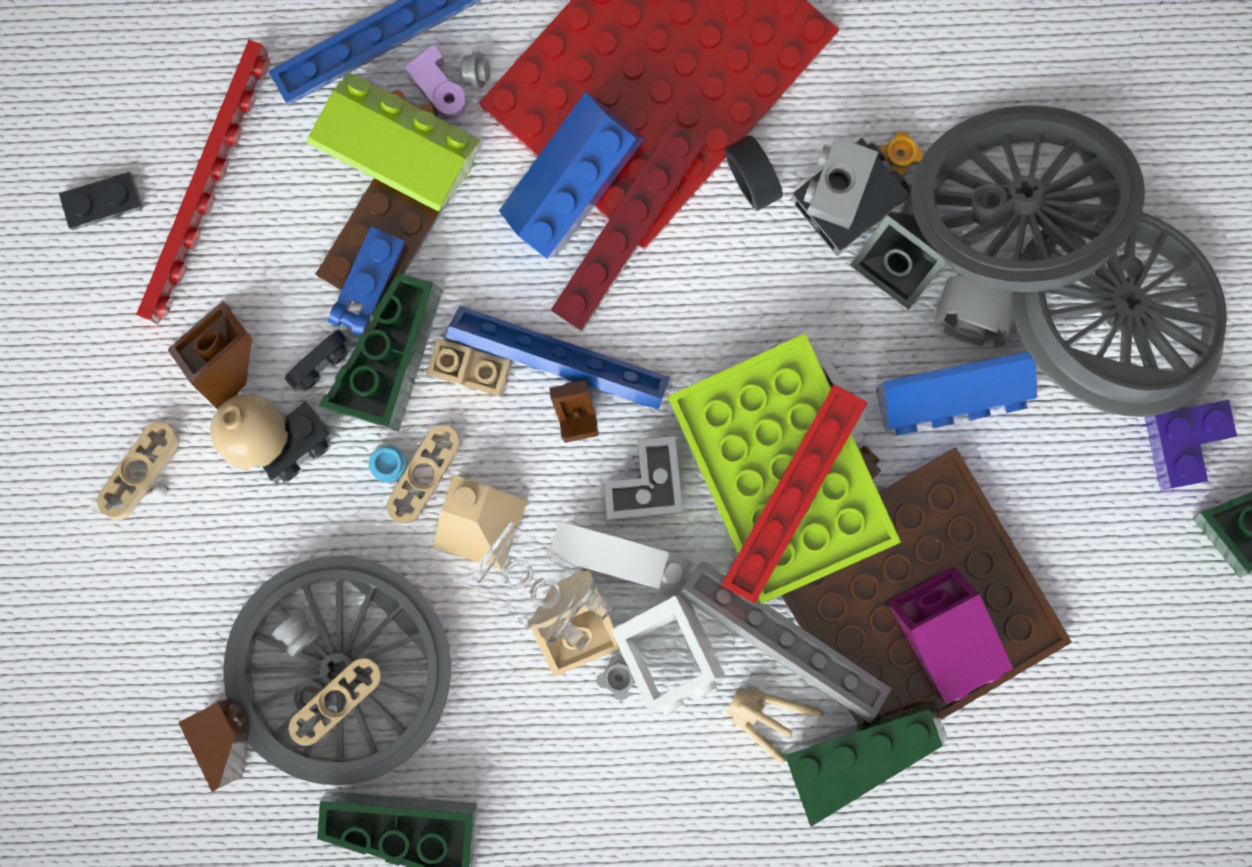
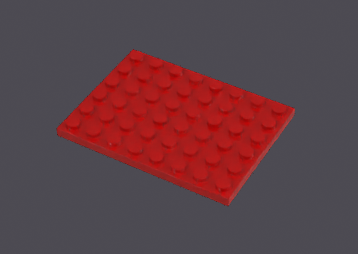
(656, 64)

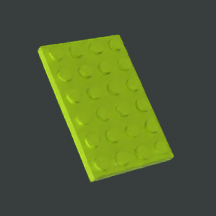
(743, 438)

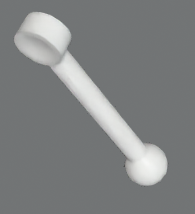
(159, 492)

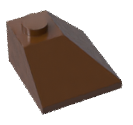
(215, 355)
(217, 742)

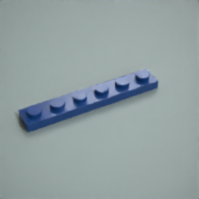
(361, 44)
(558, 357)

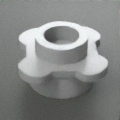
(608, 680)

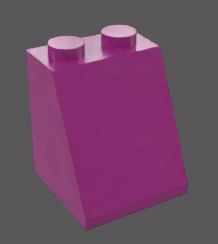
(951, 635)

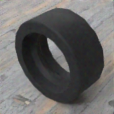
(753, 172)

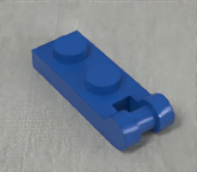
(367, 280)

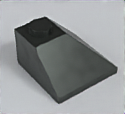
(899, 259)

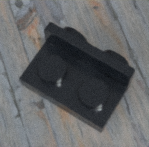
(306, 438)

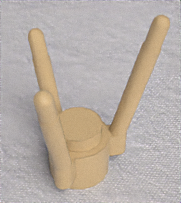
(748, 708)

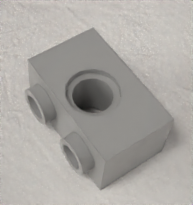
(856, 165)

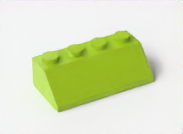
(394, 141)

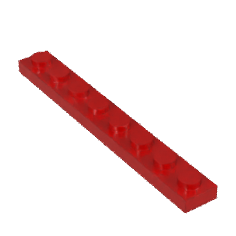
(199, 196)

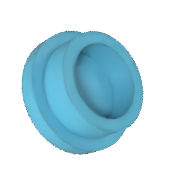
(387, 463)

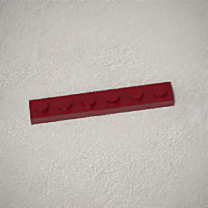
(628, 226)

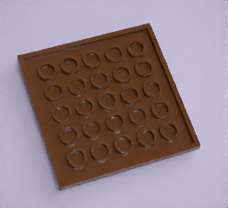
(940, 525)

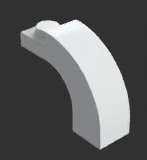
(619, 557)

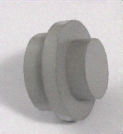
(475, 70)

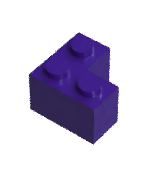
(1178, 438)

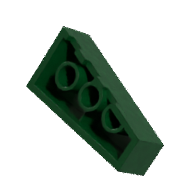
(387, 356)
(1230, 531)
(857, 759)
(400, 828)

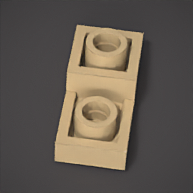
(469, 368)

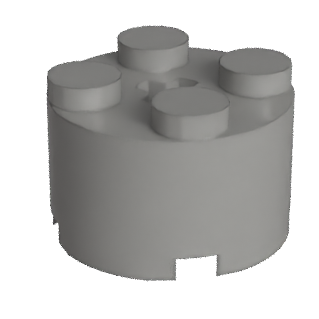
(974, 312)

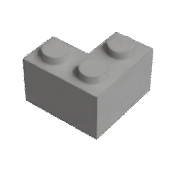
(657, 489)

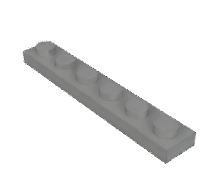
(787, 643)

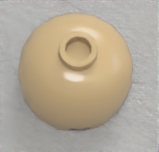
(248, 431)

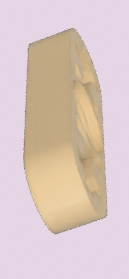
(134, 455)
(416, 502)
(308, 713)

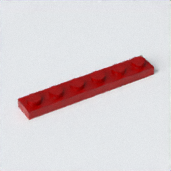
(794, 493)

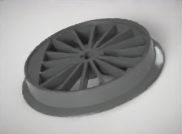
(1027, 199)
(1119, 385)
(402, 604)

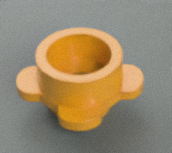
(911, 152)

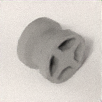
(296, 633)

